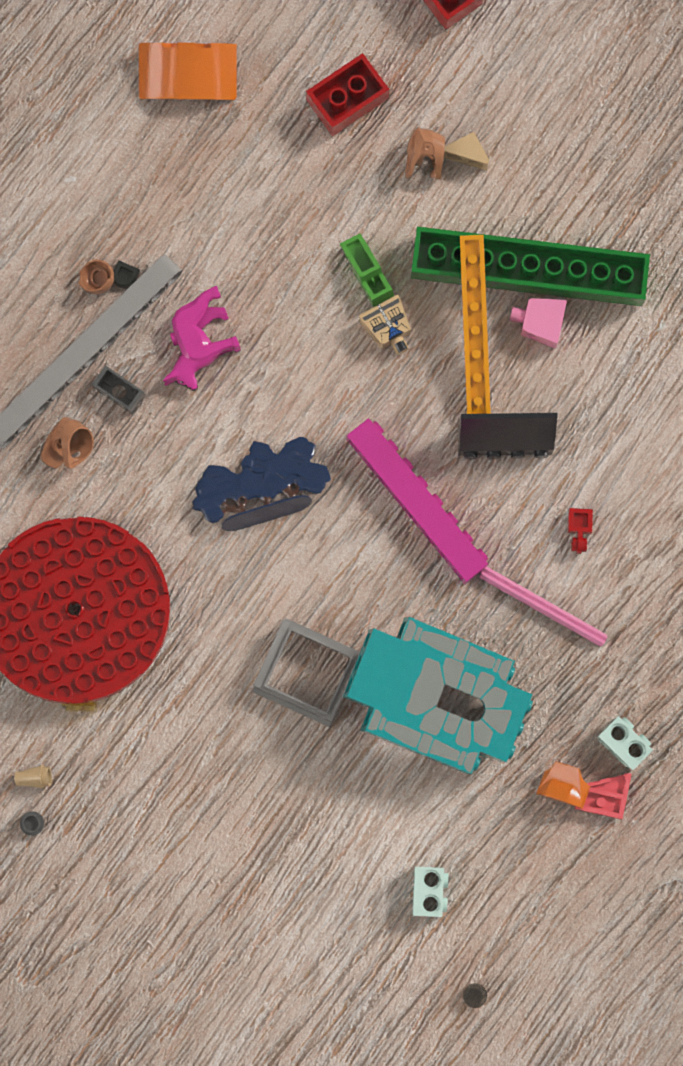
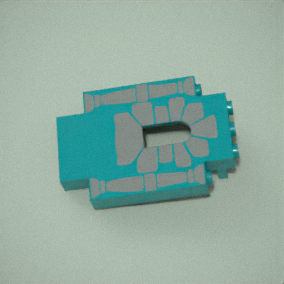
(403, 683)

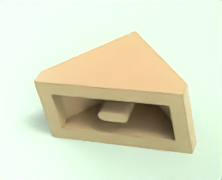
(468, 152)

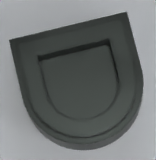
(125, 274)

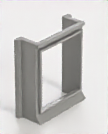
(303, 708)

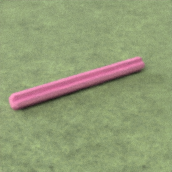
(543, 606)

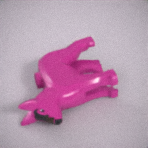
(193, 342)

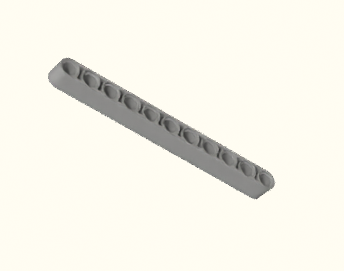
(87, 348)

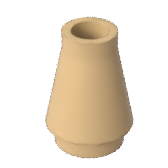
(34, 777)

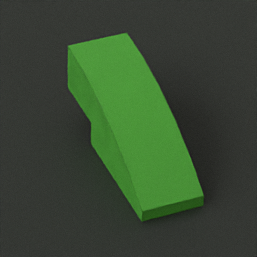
(367, 270)

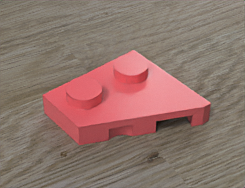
(608, 796)

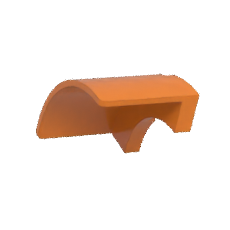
(188, 71)

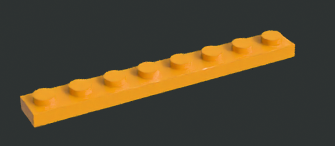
(475, 324)

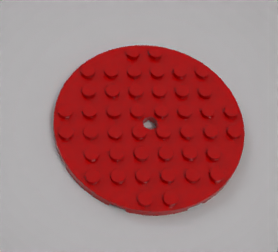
(119, 620)

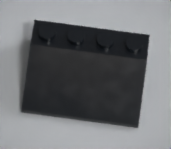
(507, 435)

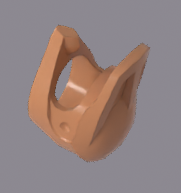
(425, 144)
(64, 441)

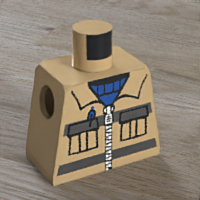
(387, 325)

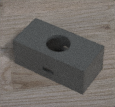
(108, 380)

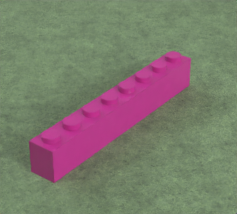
(417, 501)

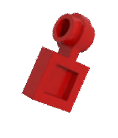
(580, 522)

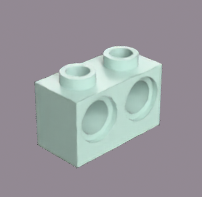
(620, 748)
(422, 891)

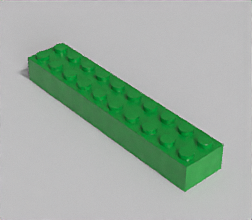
(536, 267)

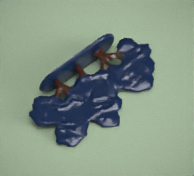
(263, 478)

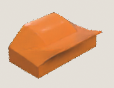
(564, 785)

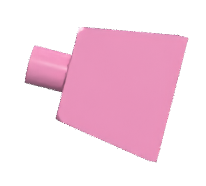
(541, 320)

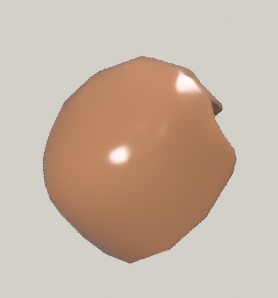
(96, 277)

